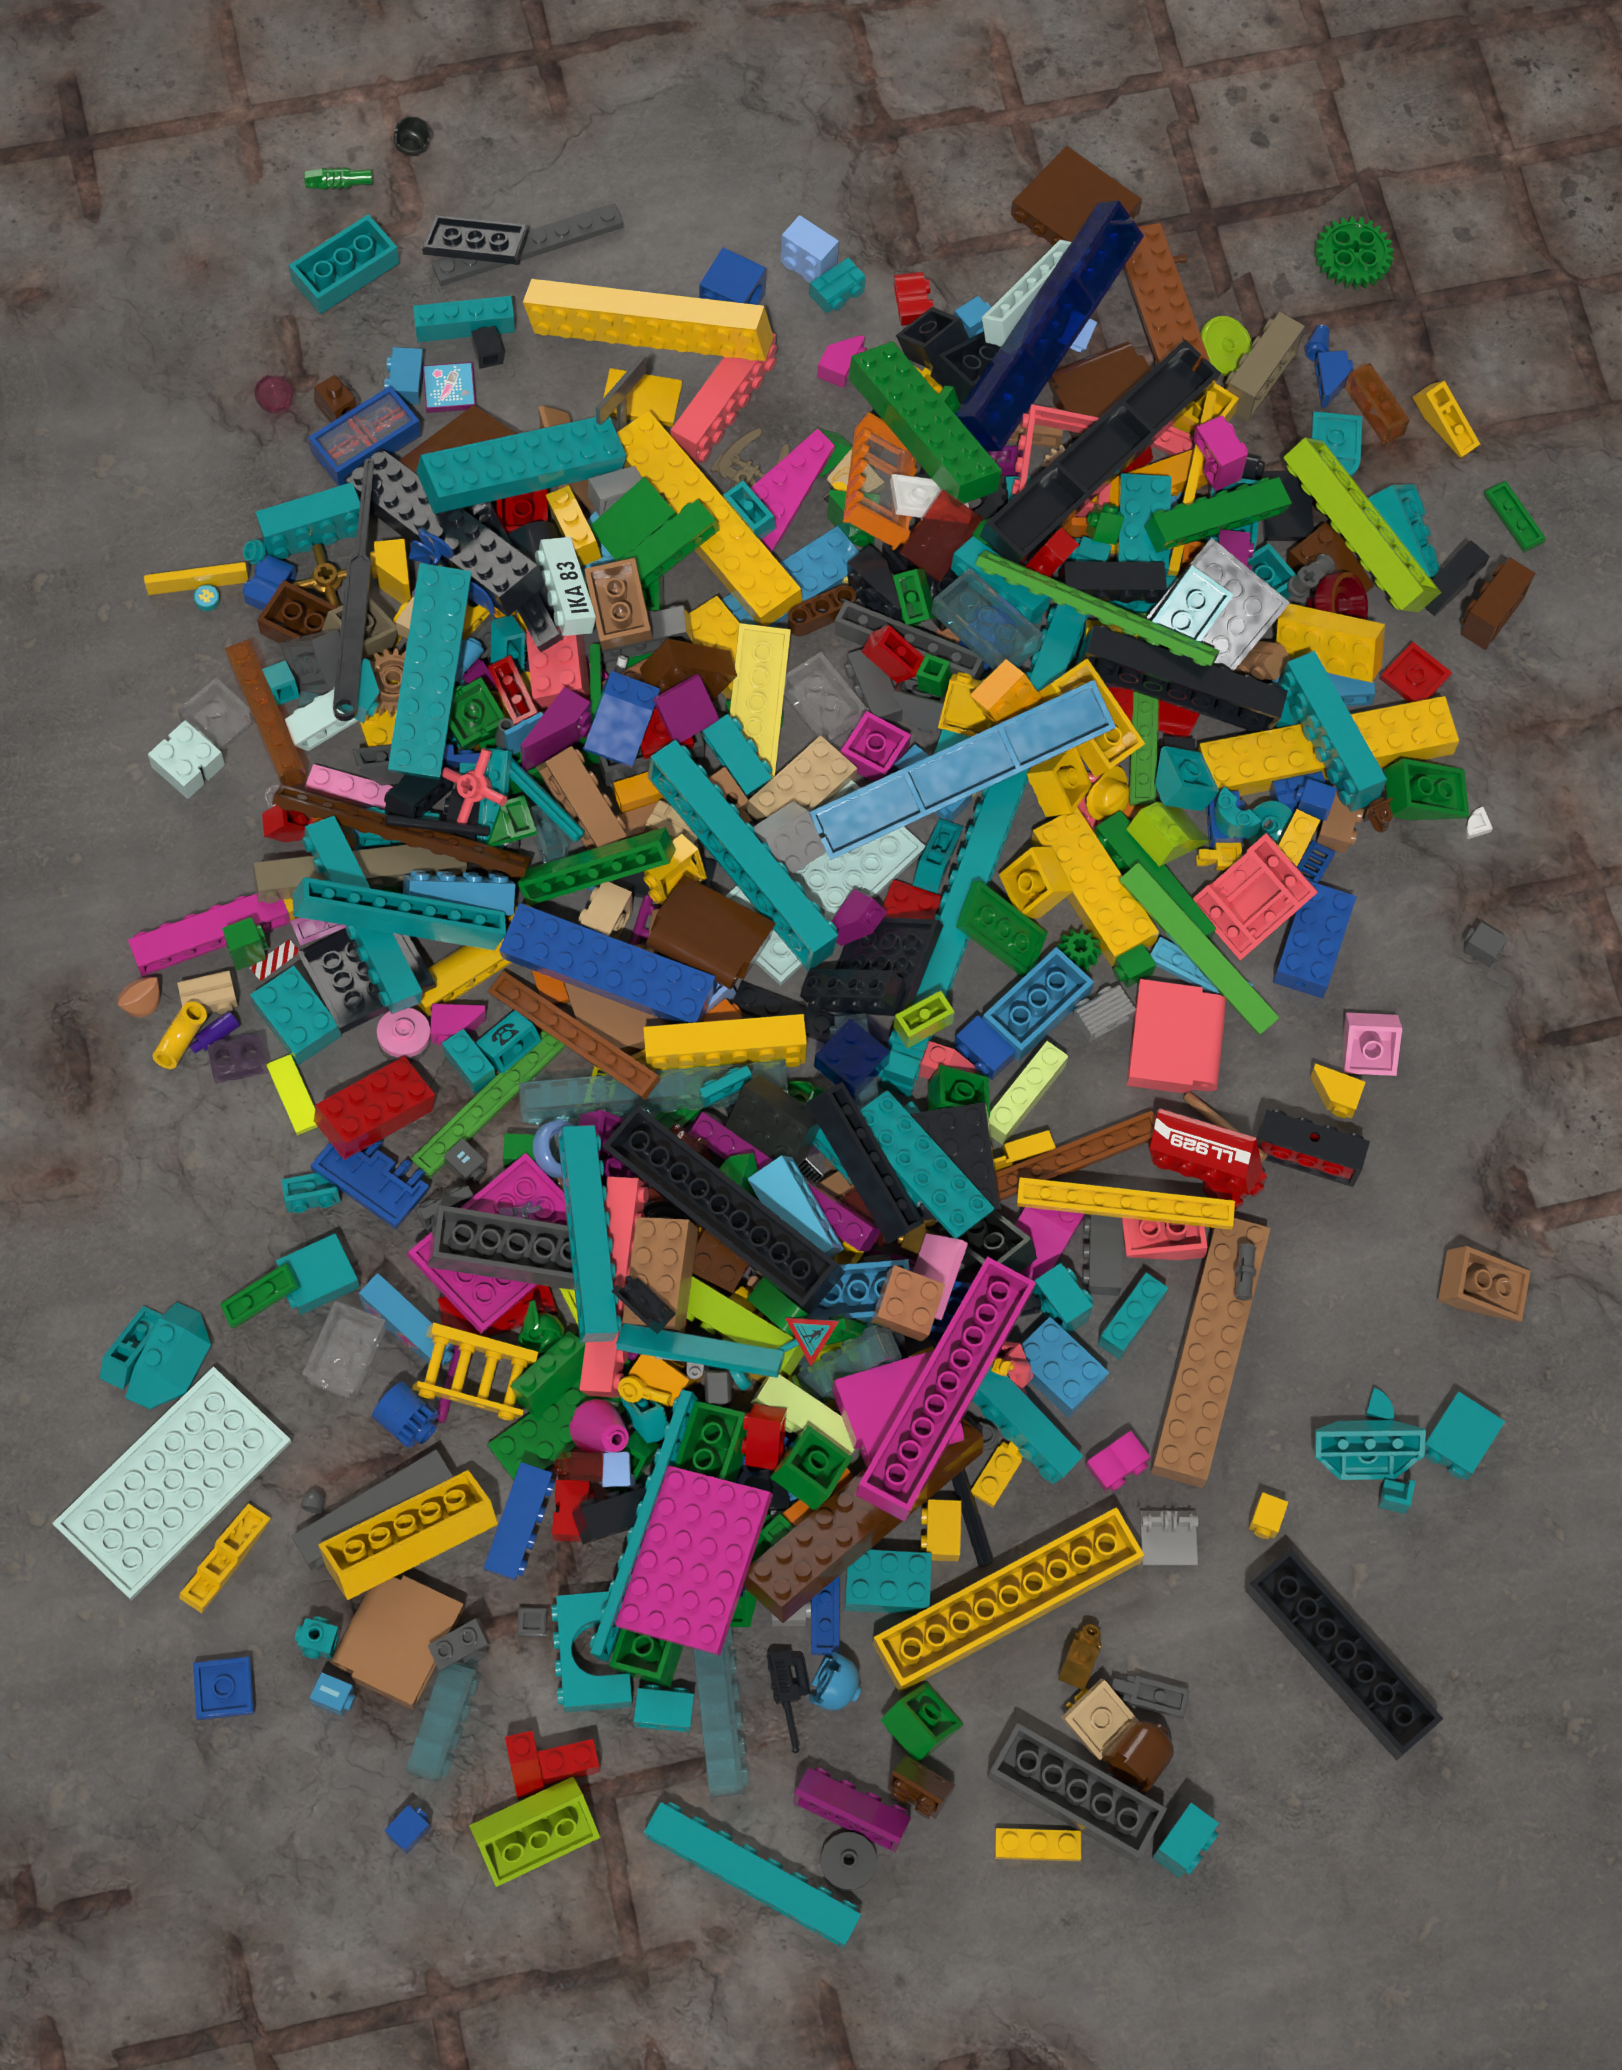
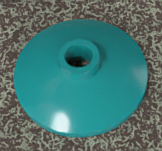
(1280, 818)

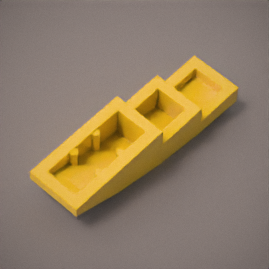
(224, 1558)

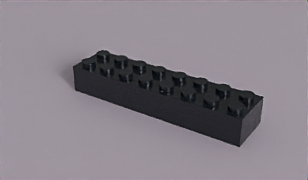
(1182, 682)
(1343, 1654)

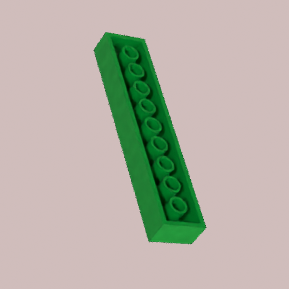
(708, 1448)

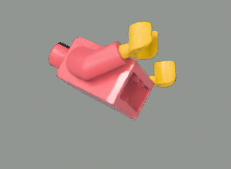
(1014, 1364)

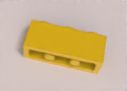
(573, 524)

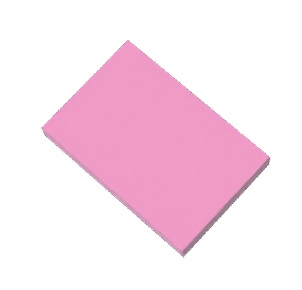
(940, 1261)

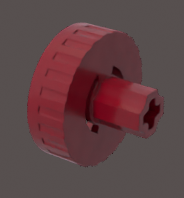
(1341, 595)

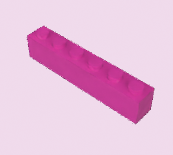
(201, 932)

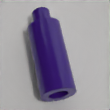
(215, 1031)

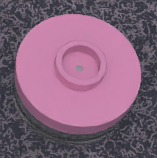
(403, 1035)

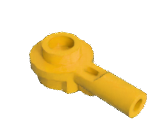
(633, 1389)

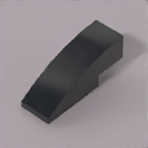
(1457, 574)

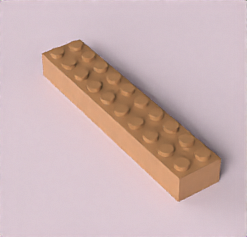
(1207, 1359)

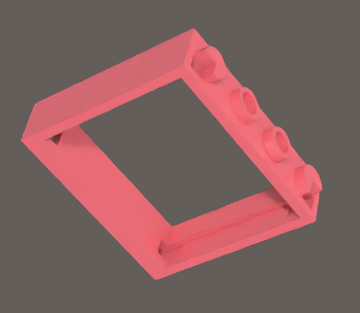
(1055, 419)

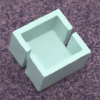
(183, 756)

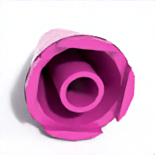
(598, 1428)

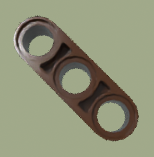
(812, 618)

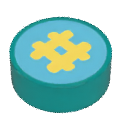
(206, 598)

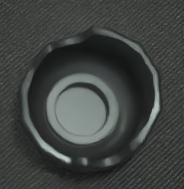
(411, 136)

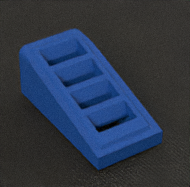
(1321, 869)

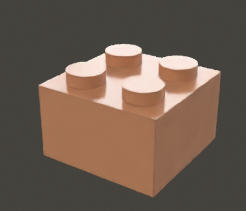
(908, 1303)

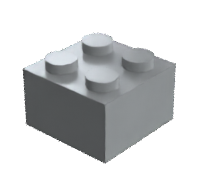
(791, 837)

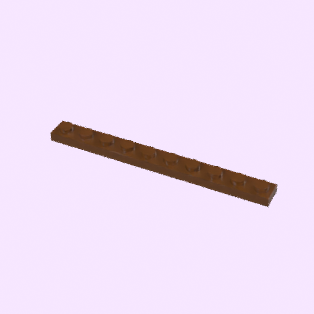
(373, 822)

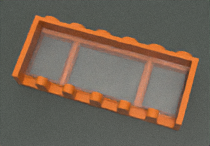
(869, 497)

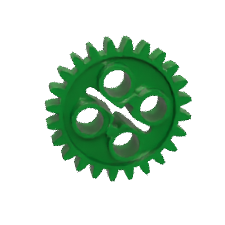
(1354, 252)

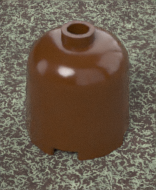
(1140, 1755)

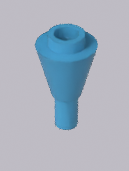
(469, 653)

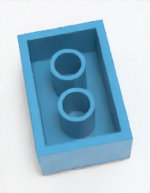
(1062, 1367)

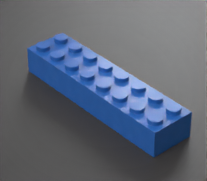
(607, 966)

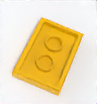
(651, 393)

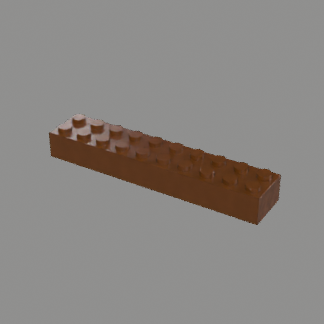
(839, 1535)

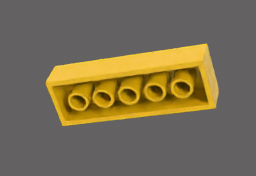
(1097, 894)
(726, 1043)
(408, 1534)

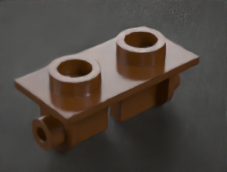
(1379, 814)

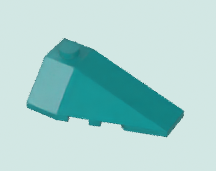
(1403, 512)

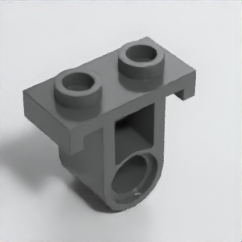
(461, 1646)

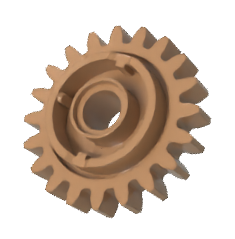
(385, 670)

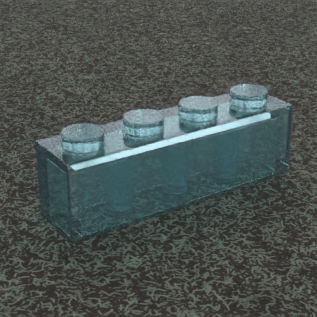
(856, 1355)
(441, 1723)

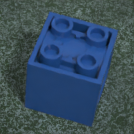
(734, 280)

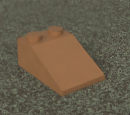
(1484, 1284)

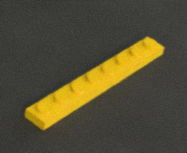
(1125, 1203)

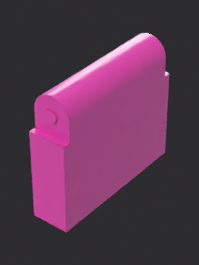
(874, 1399)

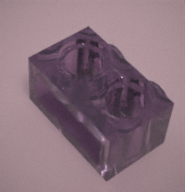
(238, 1065)

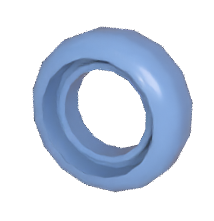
(541, 1147)

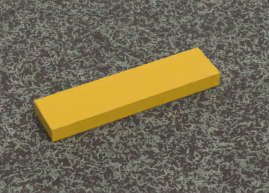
(194, 578)

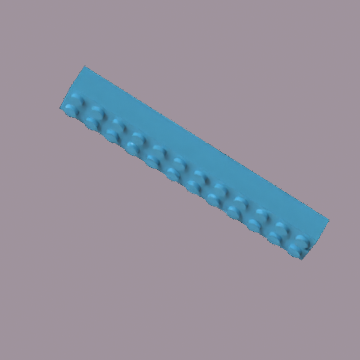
(962, 770)

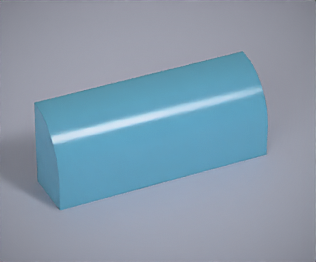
(787, 1194)

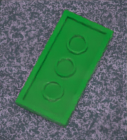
(1001, 929)

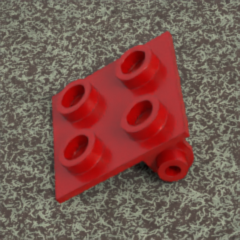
(1176, 720)

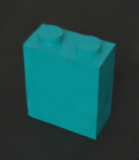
(321, 1272)
(1462, 1436)

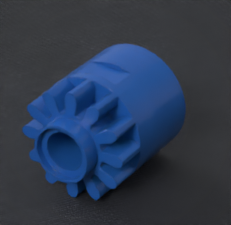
(406, 1415)

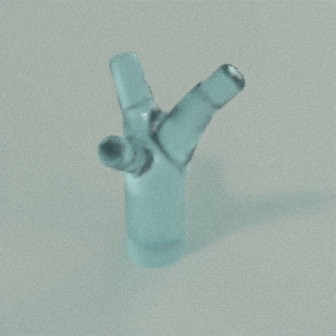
(519, 1212)

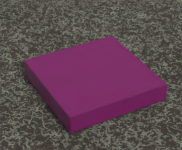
(686, 709)

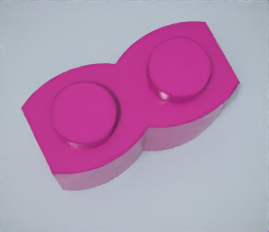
(1118, 1462)

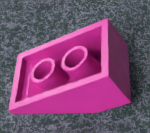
(1050, 1235)

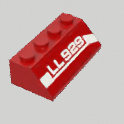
(1205, 1152)

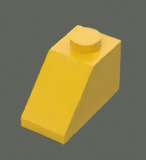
(1337, 1090)

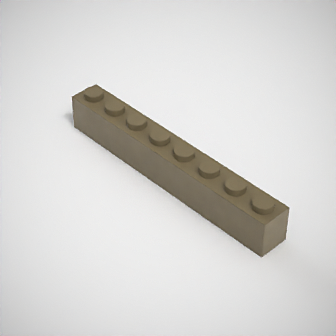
(380, 866)

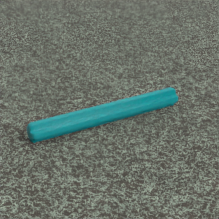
(545, 801)

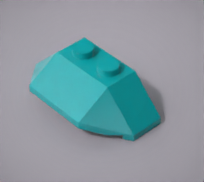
(169, 1358)
(1369, 1448)

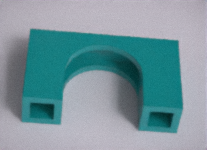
(581, 1690)

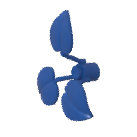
(426, 555)

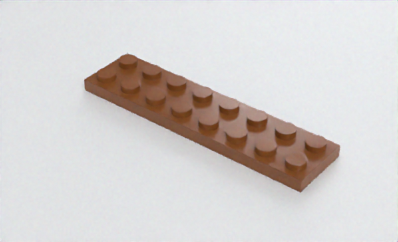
(1161, 296)

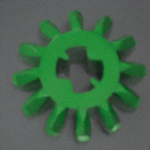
(1084, 942)

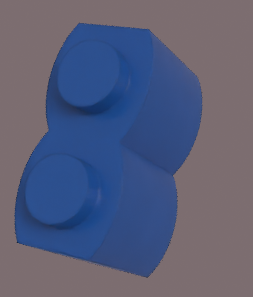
(267, 580)

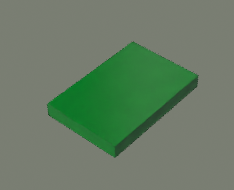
(631, 519)

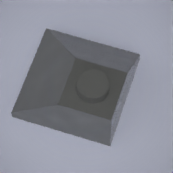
(919, 707)

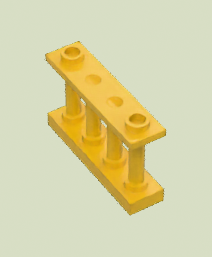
(468, 1344)

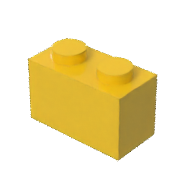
(942, 1530)

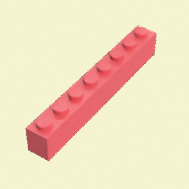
(602, 1362)

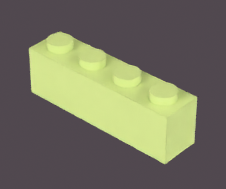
(1026, 1091)
(803, 1411)

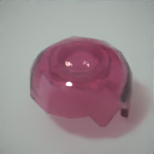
(273, 394)

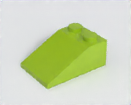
(1166, 832)

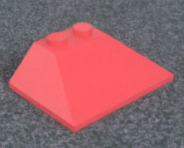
(1254, 896)

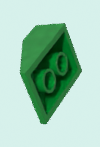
(1426, 791)

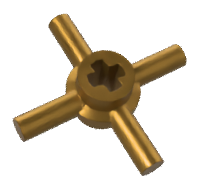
(321, 572)

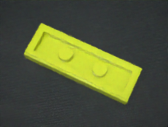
(293, 1094)

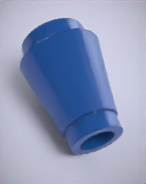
(1318, 342)

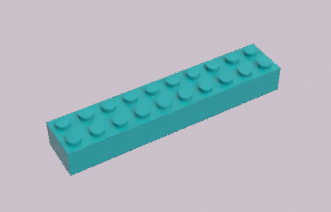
(742, 854)

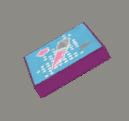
(449, 387)

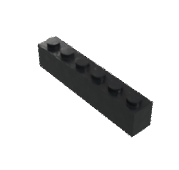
(865, 1162)

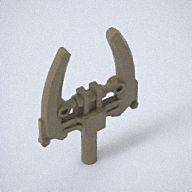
(747, 470)

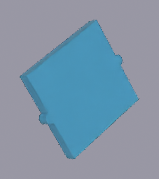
(516, 735)

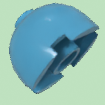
(836, 1683)

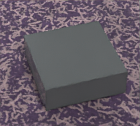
(532, 1622)

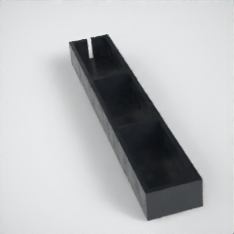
(1100, 454)

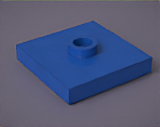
(223, 1688)

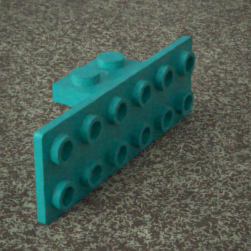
(924, 1167)

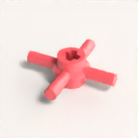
(474, 786)

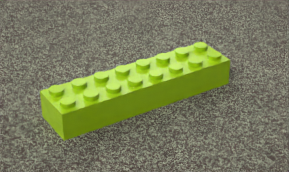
(1361, 525)

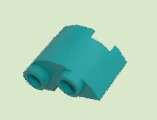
(1232, 820)

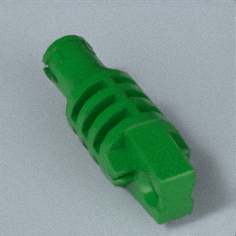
(337, 178)

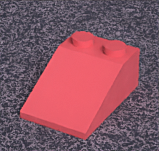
(1163, 1240)

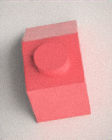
(945, 1056)

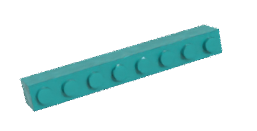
(398, 913)
(377, 948)
(588, 1234)
(753, 1875)

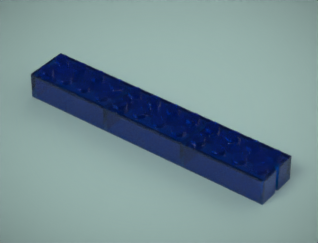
(1050, 325)

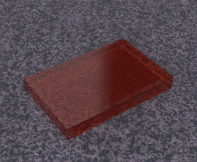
(940, 534)

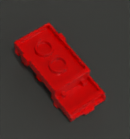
(510, 1320)

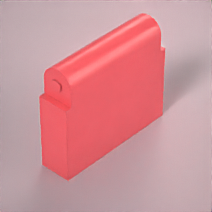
(1176, 1038)

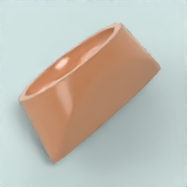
(140, 997)

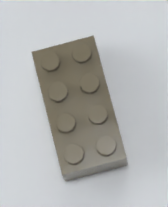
(1264, 364)

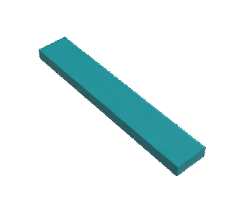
(700, 1350)

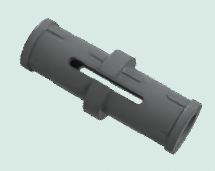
(1245, 1272)

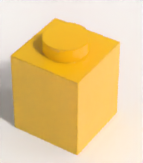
(1268, 1516)

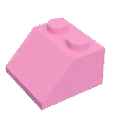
(1371, 1044)

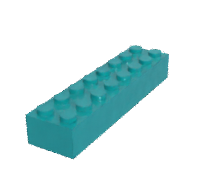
(519, 464)
(429, 671)

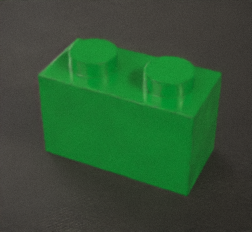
(914, 596)
(245, 943)

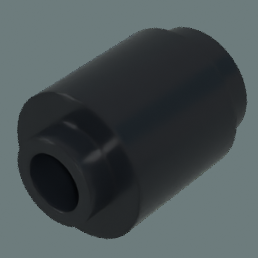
(1253, 467)

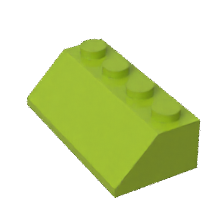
(534, 1831)

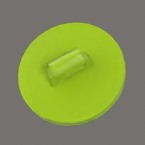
(1225, 343)

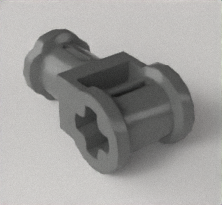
(1311, 575)

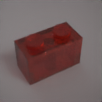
(579, 1466)

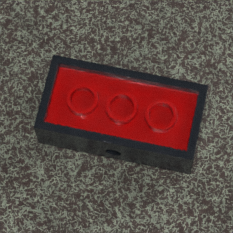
(1312, 1147)

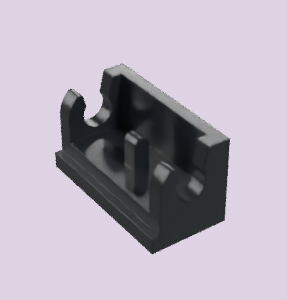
(644, 1304)

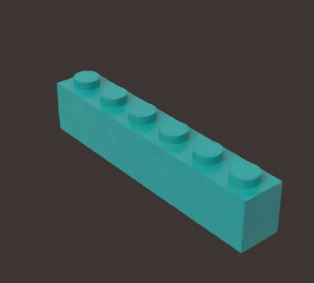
(1026, 1427)

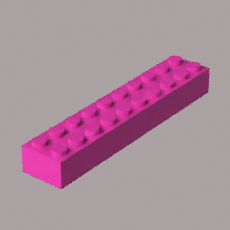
(945, 1389)

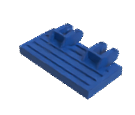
(370, 1182)

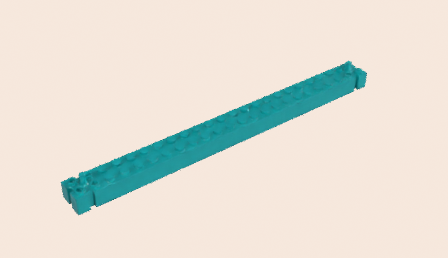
(987, 834)

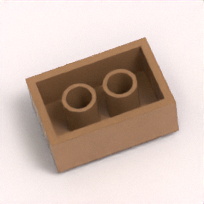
(618, 604)

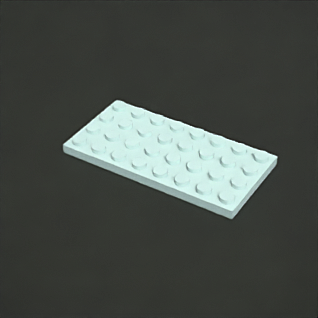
(832, 881)
(172, 1483)

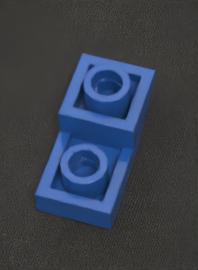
(463, 756)

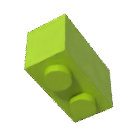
(924, 1019)

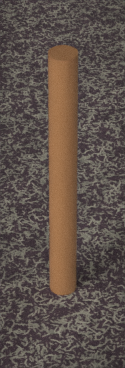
(1212, 1116)

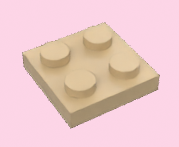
(1099, 1718)

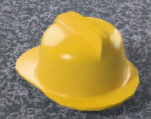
(1108, 794)

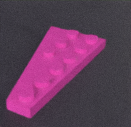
(790, 481)

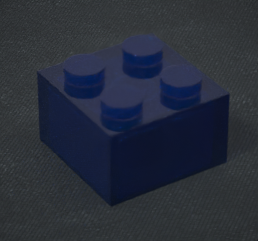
(852, 1058)

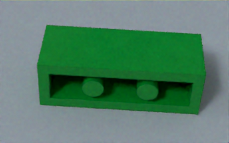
(550, 1375)

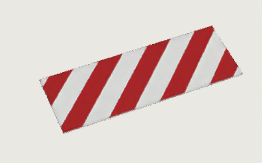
(275, 960)

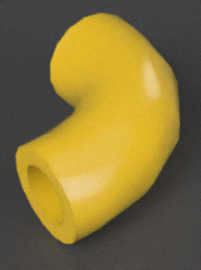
(179, 1035)

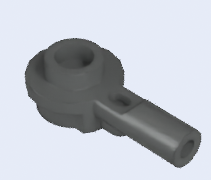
(989, 1433)

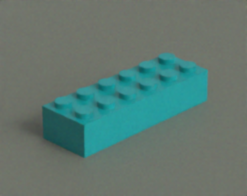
(1332, 732)

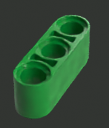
(775, 1305)

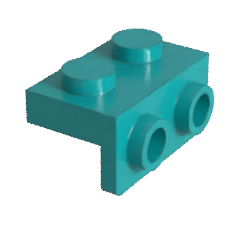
(308, 1192)

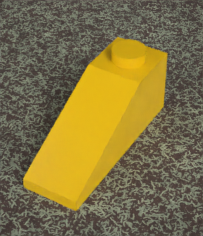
(1446, 417)

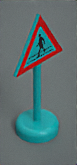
(809, 1334)

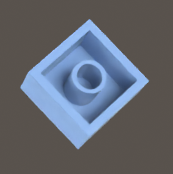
(808, 249)

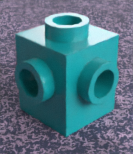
(324, 1644)

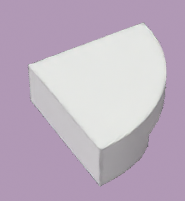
(1478, 824)

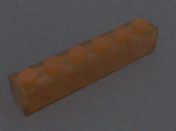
(265, 714)

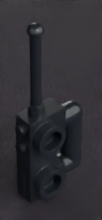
(783, 1690)

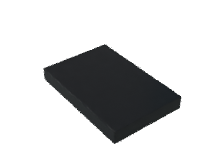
(1297, 519)

